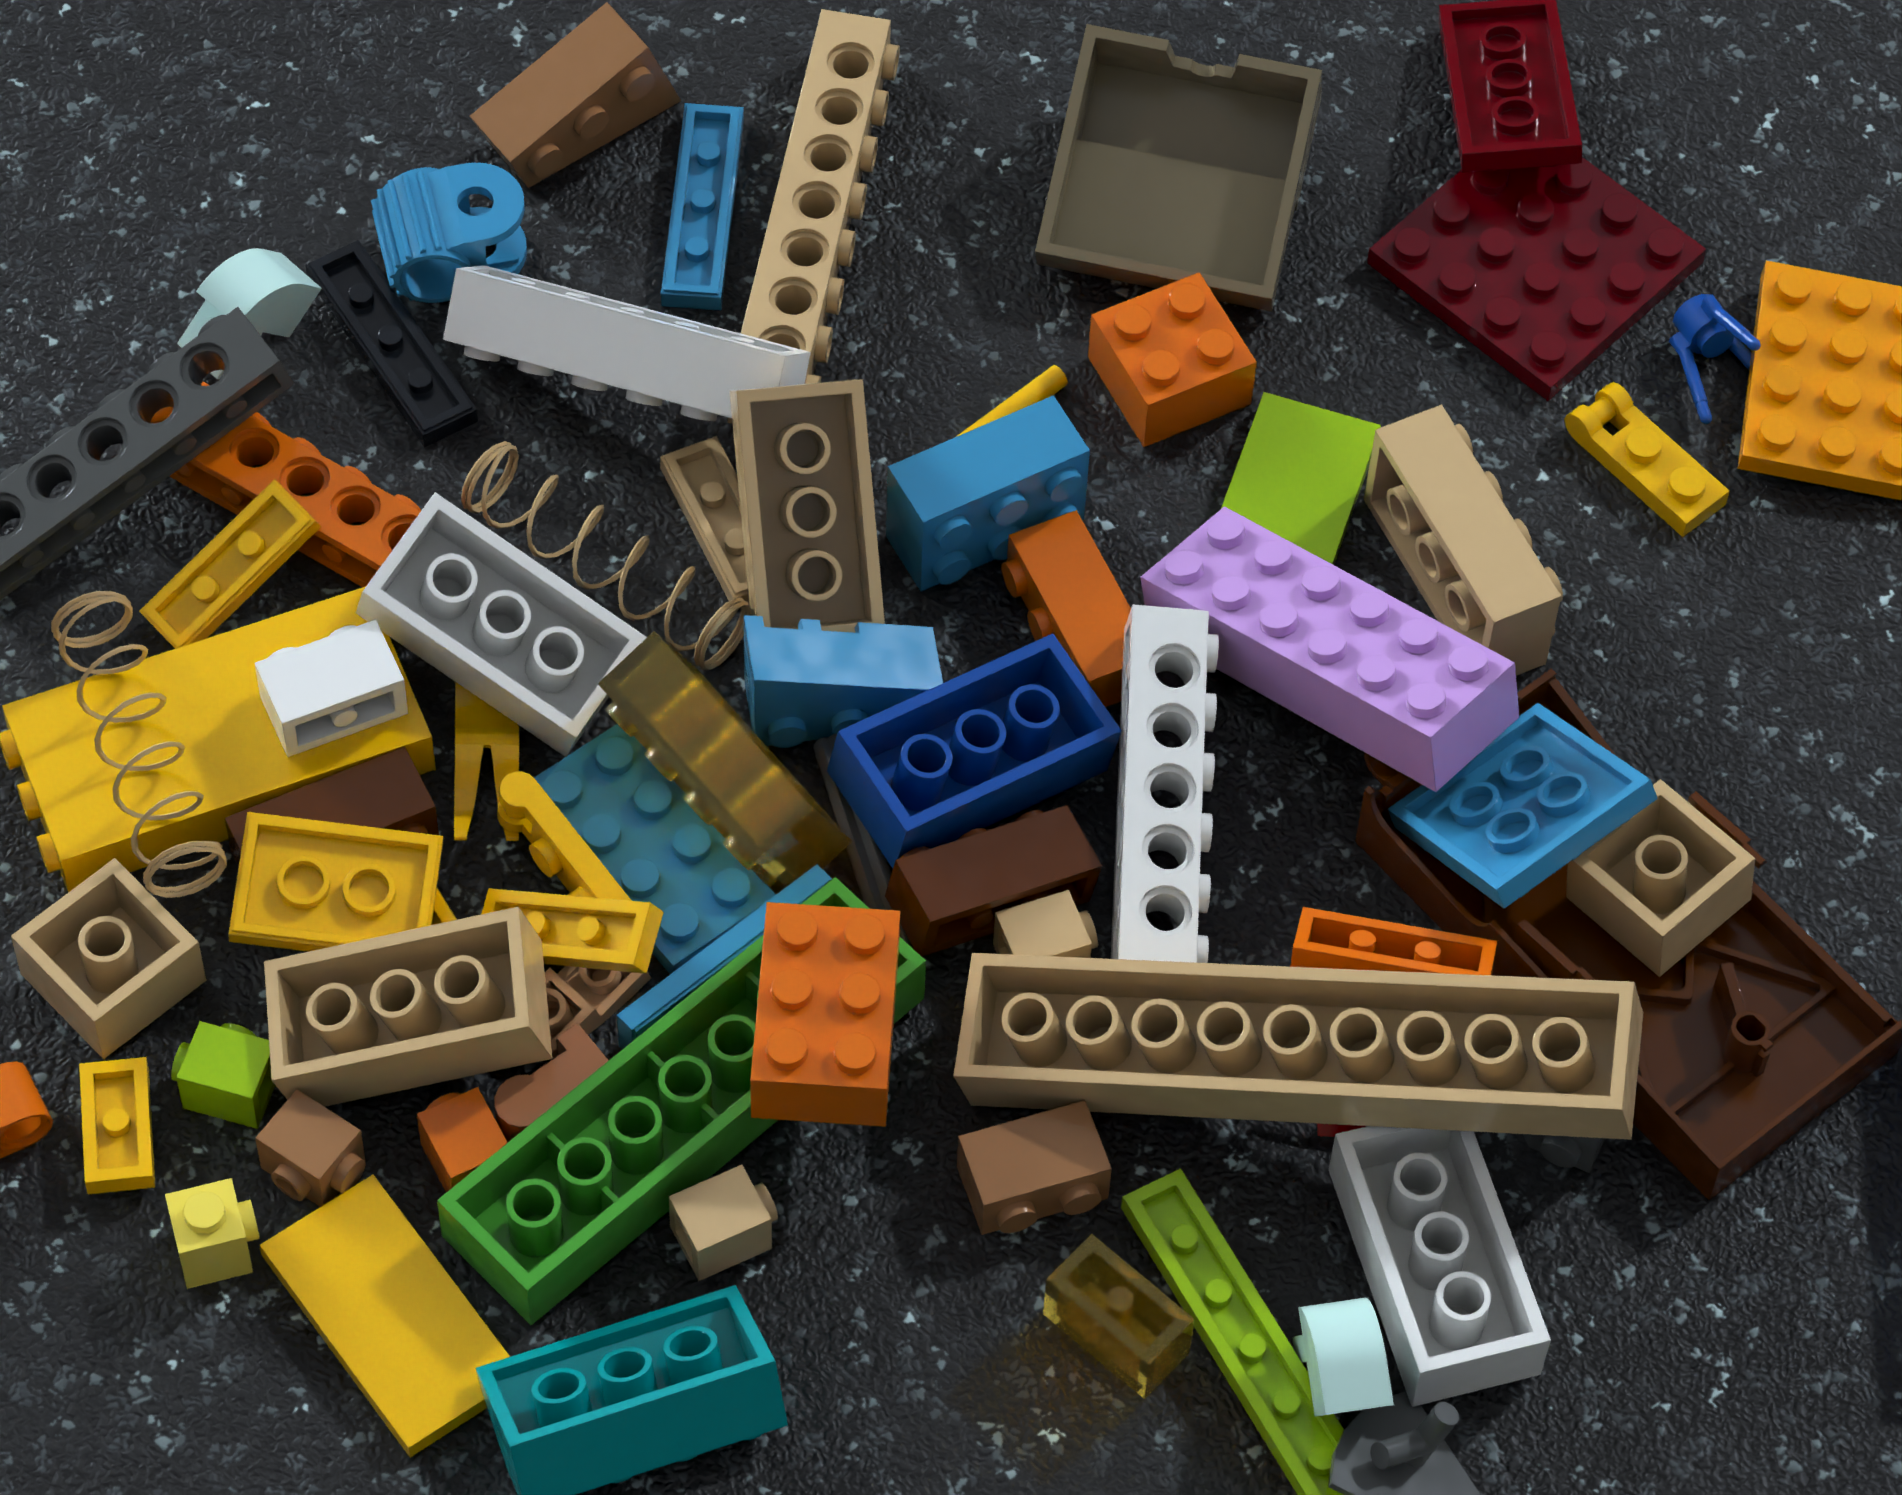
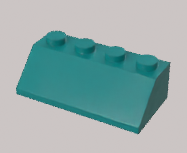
(633, 1396)

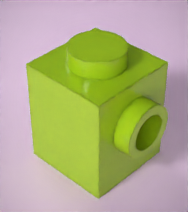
(225, 1073)

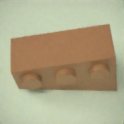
(575, 98)

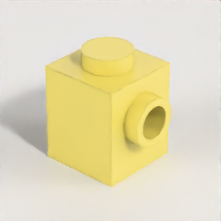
(212, 1232)

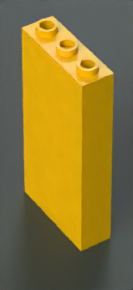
(209, 709)

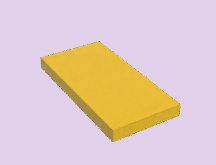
(387, 1312)

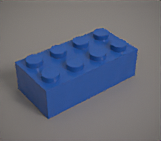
(974, 749)

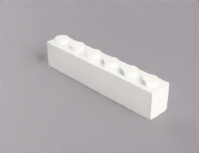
(612, 343)

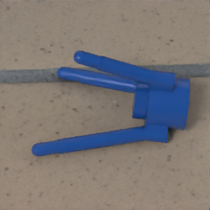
(1708, 331)

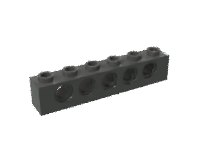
(148, 449)

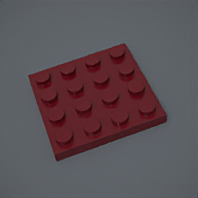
(1537, 265)

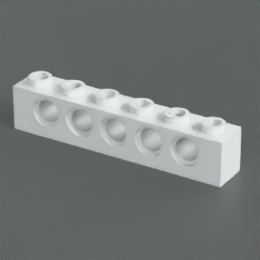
(1153, 643)

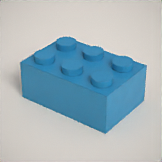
(969, 493)

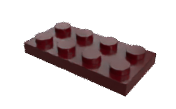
(1509, 85)

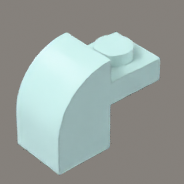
(263, 286)
(1344, 1356)

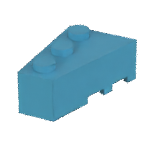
(820, 681)

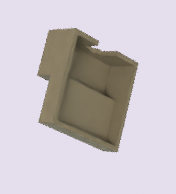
(1179, 167)

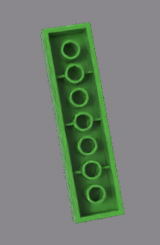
(627, 1139)

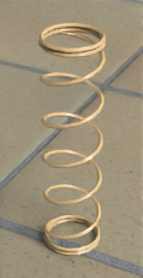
(95, 599)
(712, 628)

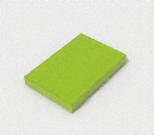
(1302, 473)

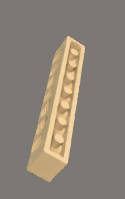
(822, 185)

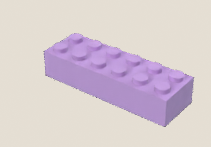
(1339, 649)

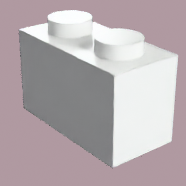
(331, 687)

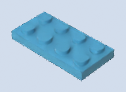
(654, 843)

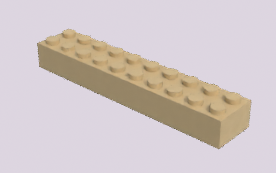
(1302, 1044)

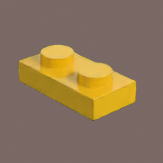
(117, 1125)

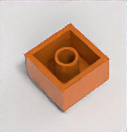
(1171, 359)

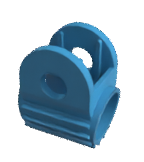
(432, 229)

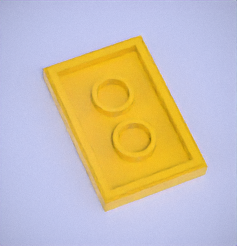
(330, 882)

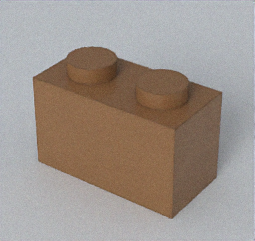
(1034, 1168)

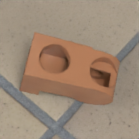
(527, 1096)

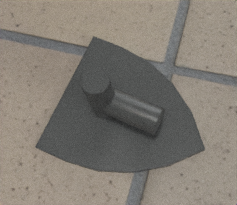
(1399, 1453)

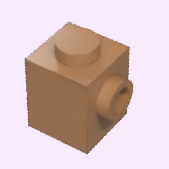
(310, 1151)

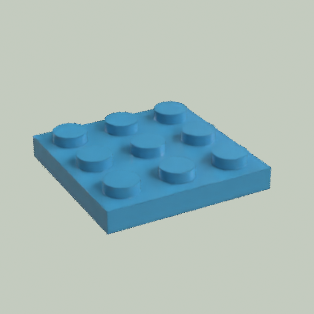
(1524, 806)

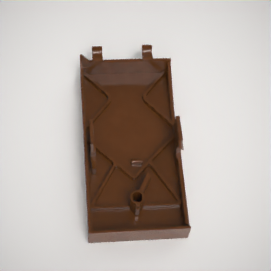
(1734, 1037)

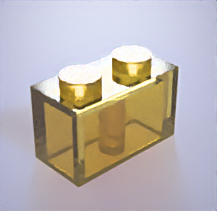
(1118, 1316)

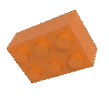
(825, 1014)

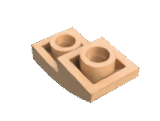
(587, 997)

